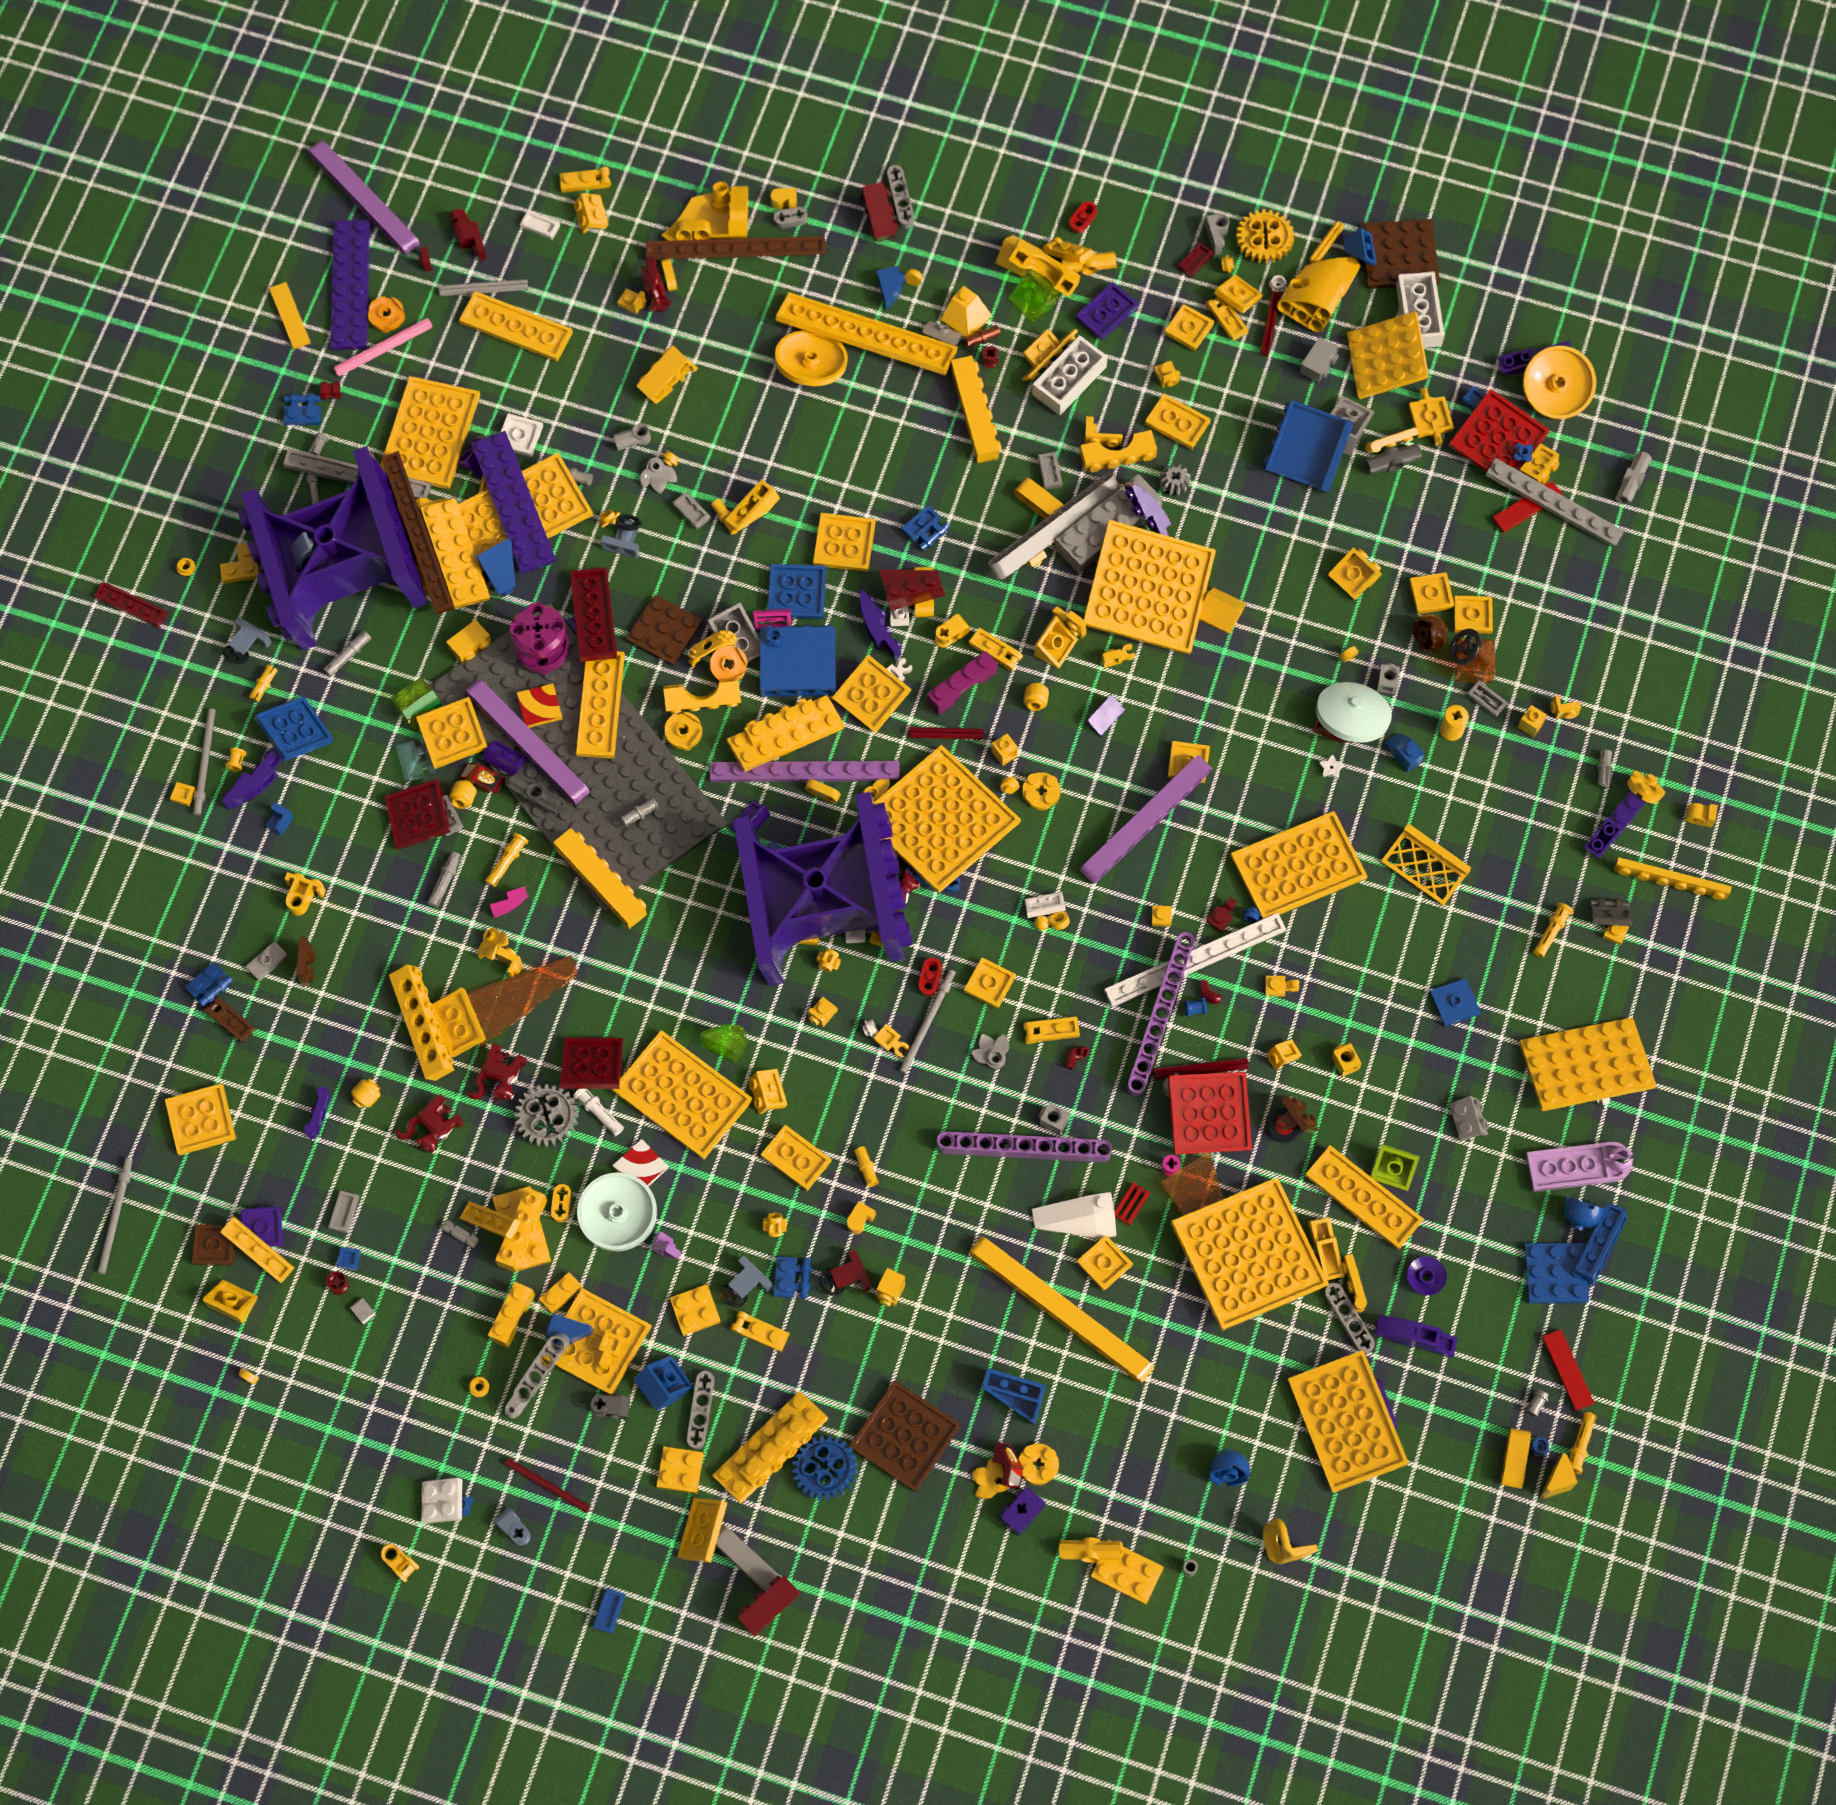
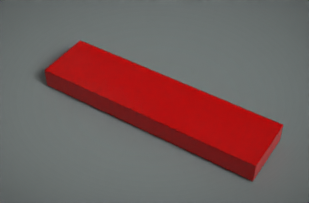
(1520, 511)
(1568, 1370)

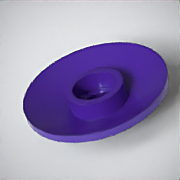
(1427, 1266)

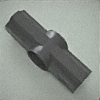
(1393, 459)
(526, 788)

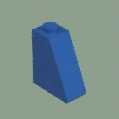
(499, 567)

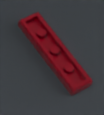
(130, 604)

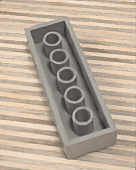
(1084, 540)

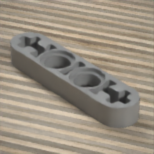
(900, 196)
(1345, 1320)
(700, 1410)

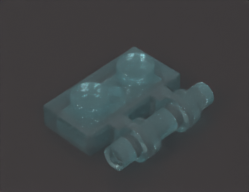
(410, 761)

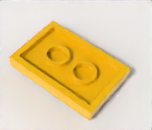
(1177, 421)
(458, 1022)
(796, 1157)
(702, 1530)
(1131, 1575)

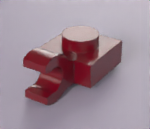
(1221, 917)

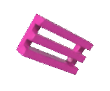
(779, 615)

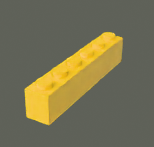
(974, 408)
(600, 878)

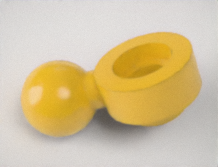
(1057, 920)

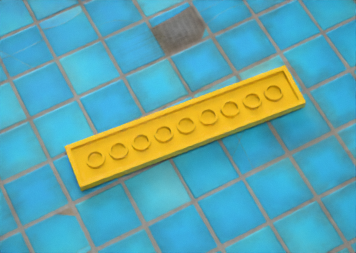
(866, 333)

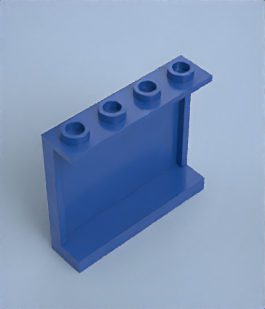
(1309, 445)
(800, 663)

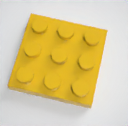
(844, 542)
(871, 693)
(452, 732)
(200, 1119)

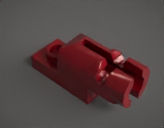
(467, 233)

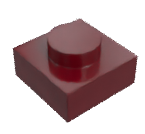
(424, 259)

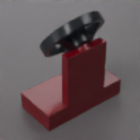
(845, 1276)

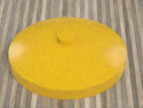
(810, 358)
(1559, 382)

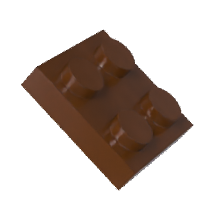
(306, 956)
(212, 1246)

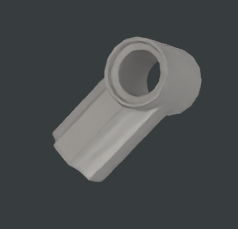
(630, 437)

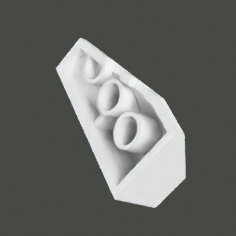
(1082, 1216)

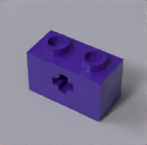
(1019, 1522)

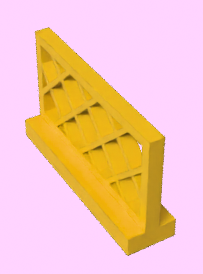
(1434, 850)

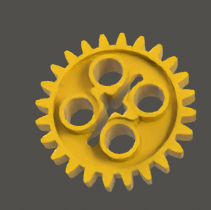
(1281, 235)

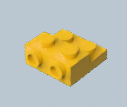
(1355, 573)

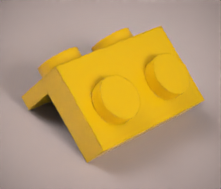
(590, 212)

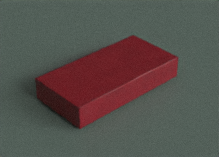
(1195, 260)

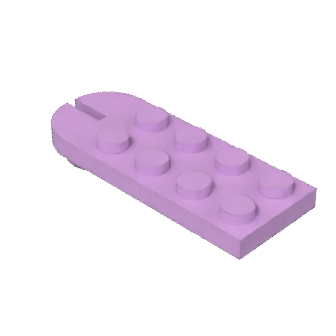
(1578, 1166)

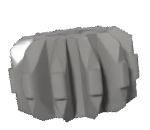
(1175, 479)

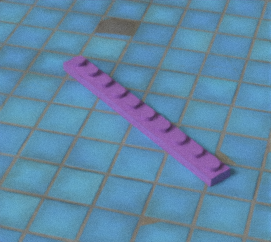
(803, 771)

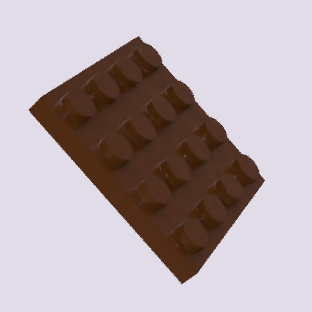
(1400, 250)
(905, 1436)

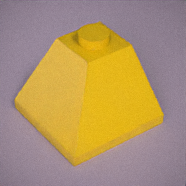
(965, 313)

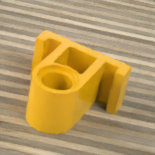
(302, 890)

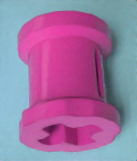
(1175, 1163)

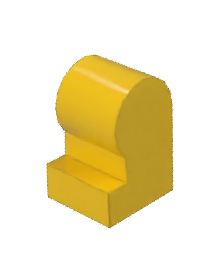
(784, 198)
(1701, 814)
(858, 1217)

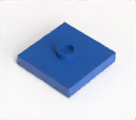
(1455, 1002)

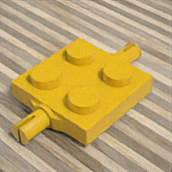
(1431, 416)

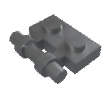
(1611, 912)

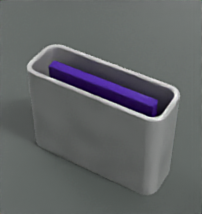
(363, 1311)

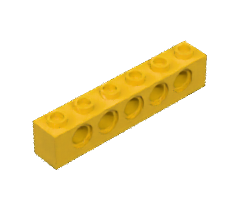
(413, 1016)

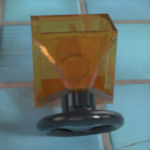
(1472, 657)

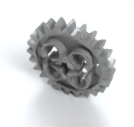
(564, 1110)

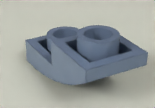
(301, 550)

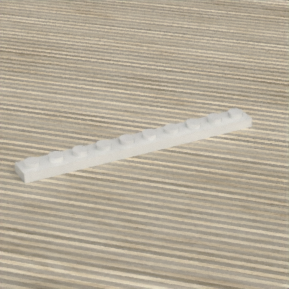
(1198, 959)

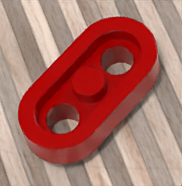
(1082, 218)
(930, 978)

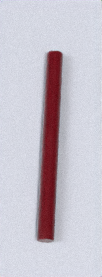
(547, 1485)

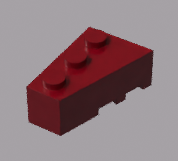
(879, 211)
(911, 587)
(768, 1604)

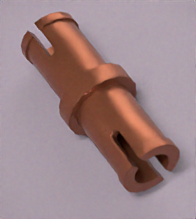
(982, 336)

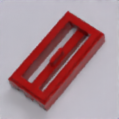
(1139, 1190)

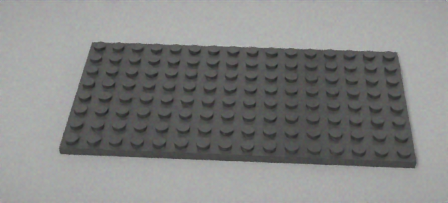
(638, 772)

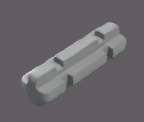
(460, 1234)

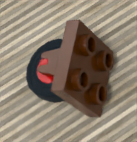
(1289, 1122)

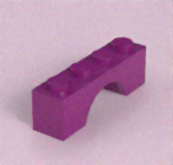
(975, 672)

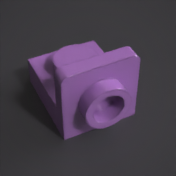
(664, 1246)

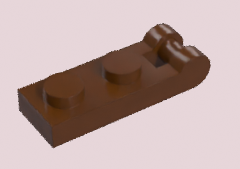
(229, 1019)

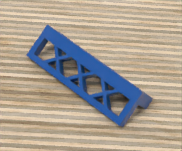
(1601, 1243)

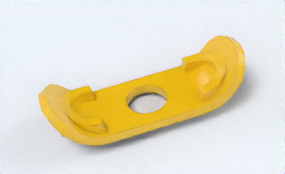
(718, 639)

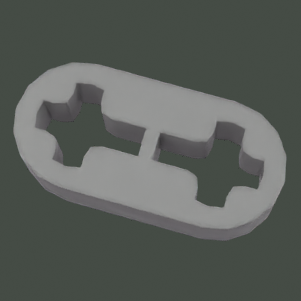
(790, 217)

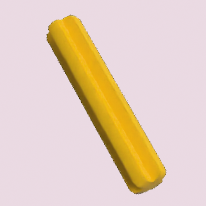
(1327, 242)

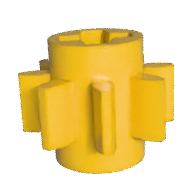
(828, 960)
(774, 1224)

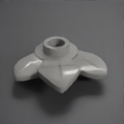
(657, 477)
(989, 1049)

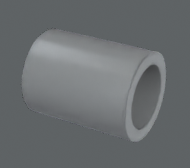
(1194, 1564)

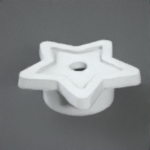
(1327, 771)

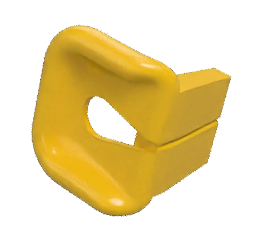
(1274, 1553)

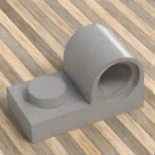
(1216, 232)

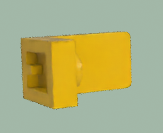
(1091, 435)

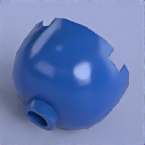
(1582, 1213)
(1229, 1468)

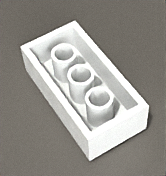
(1420, 294)
(1069, 375)

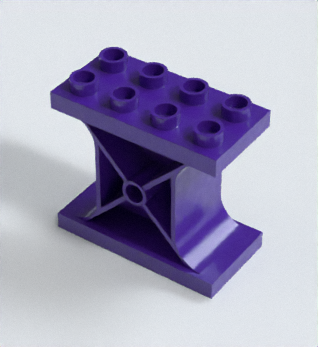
(355, 543)
(823, 888)

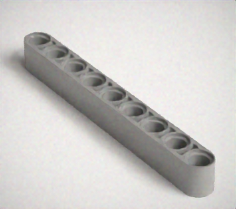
(1052, 527)

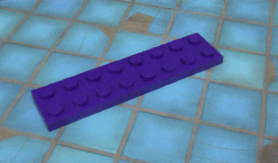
(350, 285)
(513, 502)

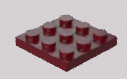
(417, 814)
(591, 1063)

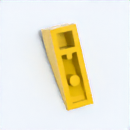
(753, 506)

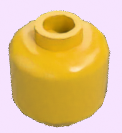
(1036, 696)
(462, 794)
(365, 1093)

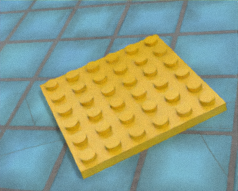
(1149, 587)
(944, 818)
(1249, 1253)

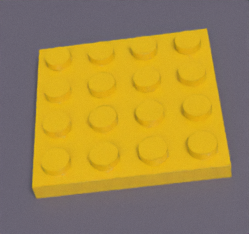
(1387, 355)
(583, 1356)

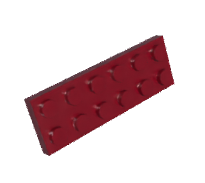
(593, 614)

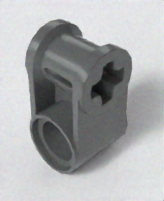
(613, 1406)

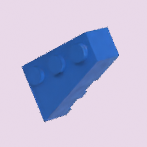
(1015, 1392)

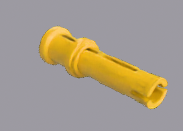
(510, 853)
(1556, 922)
(1578, 1451)

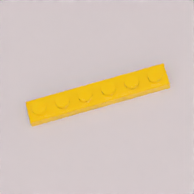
(1666, 877)

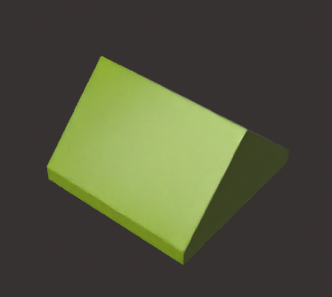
(1394, 1167)

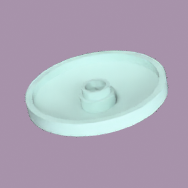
(1353, 712)
(617, 1212)

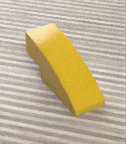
(1326, 1247)

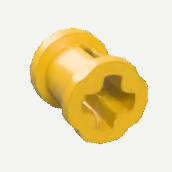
(235, 759)

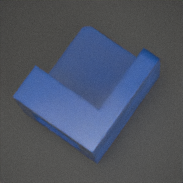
(279, 820)

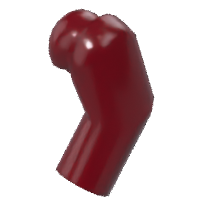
(1209, 995)
(1075, 1054)

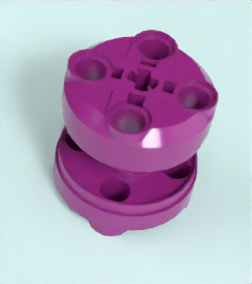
(539, 638)

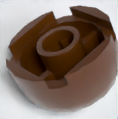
(1430, 632)

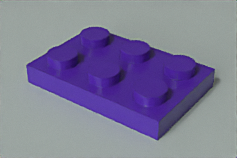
(1107, 311)

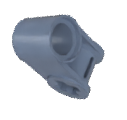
(511, 1525)

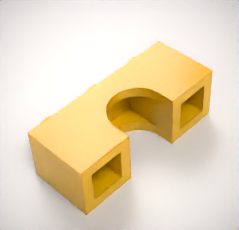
(506, 1323)

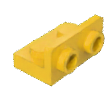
(1542, 463)
(767, 1090)

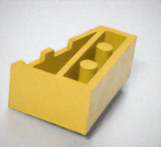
(665, 374)

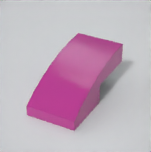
(514, 899)

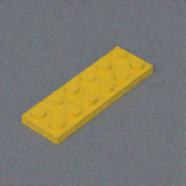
(516, 326)
(455, 553)
(600, 708)
(1364, 1197)

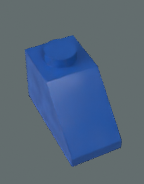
(1360, 246)
(890, 284)
(1405, 751)
(573, 1329)

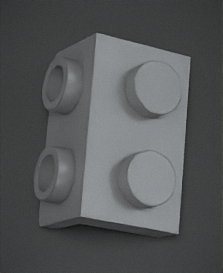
(1469, 1118)

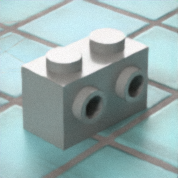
(1319, 359)

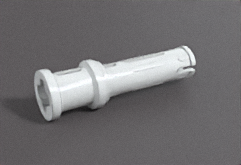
(592, 1104)

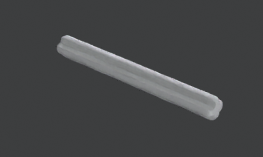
(483, 287)

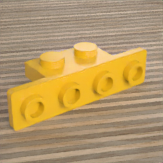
(1043, 350)

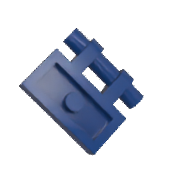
(302, 415)
(921, 524)
(208, 984)
(785, 1277)

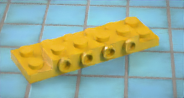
(784, 732)
(770, 1447)

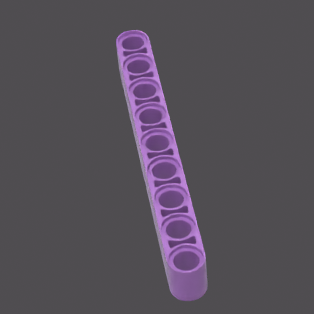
(363, 197)
(527, 741)
(1146, 819)
(1164, 1005)
(1032, 1141)

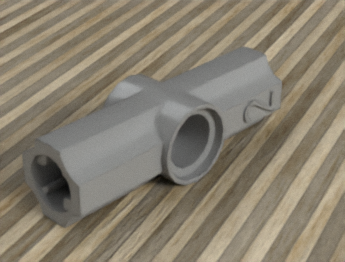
(1633, 478)

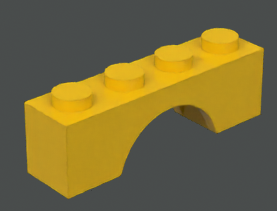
(1029, 257)
(1097, 457)
(679, 698)

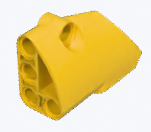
(713, 215)
(1317, 291)

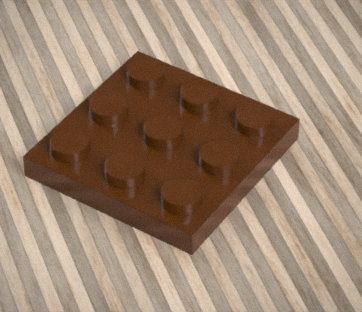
(664, 630)

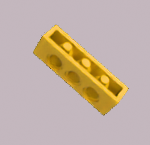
(528, 1214)

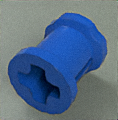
(1195, 1007)

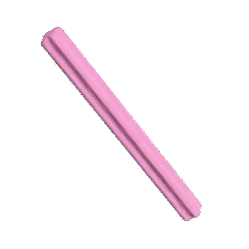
(383, 347)

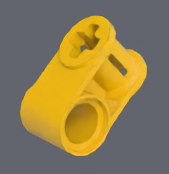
(951, 631)
(401, 1564)

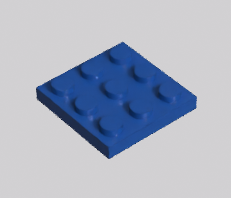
(798, 589)
(294, 728)
(1552, 1273)

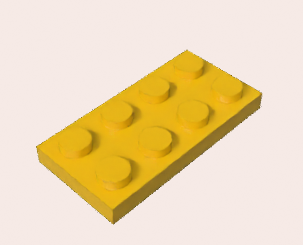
(537, 1249)

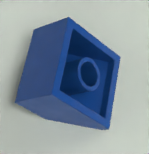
(663, 1382)

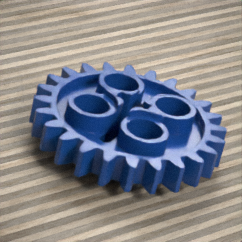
(813, 1481)

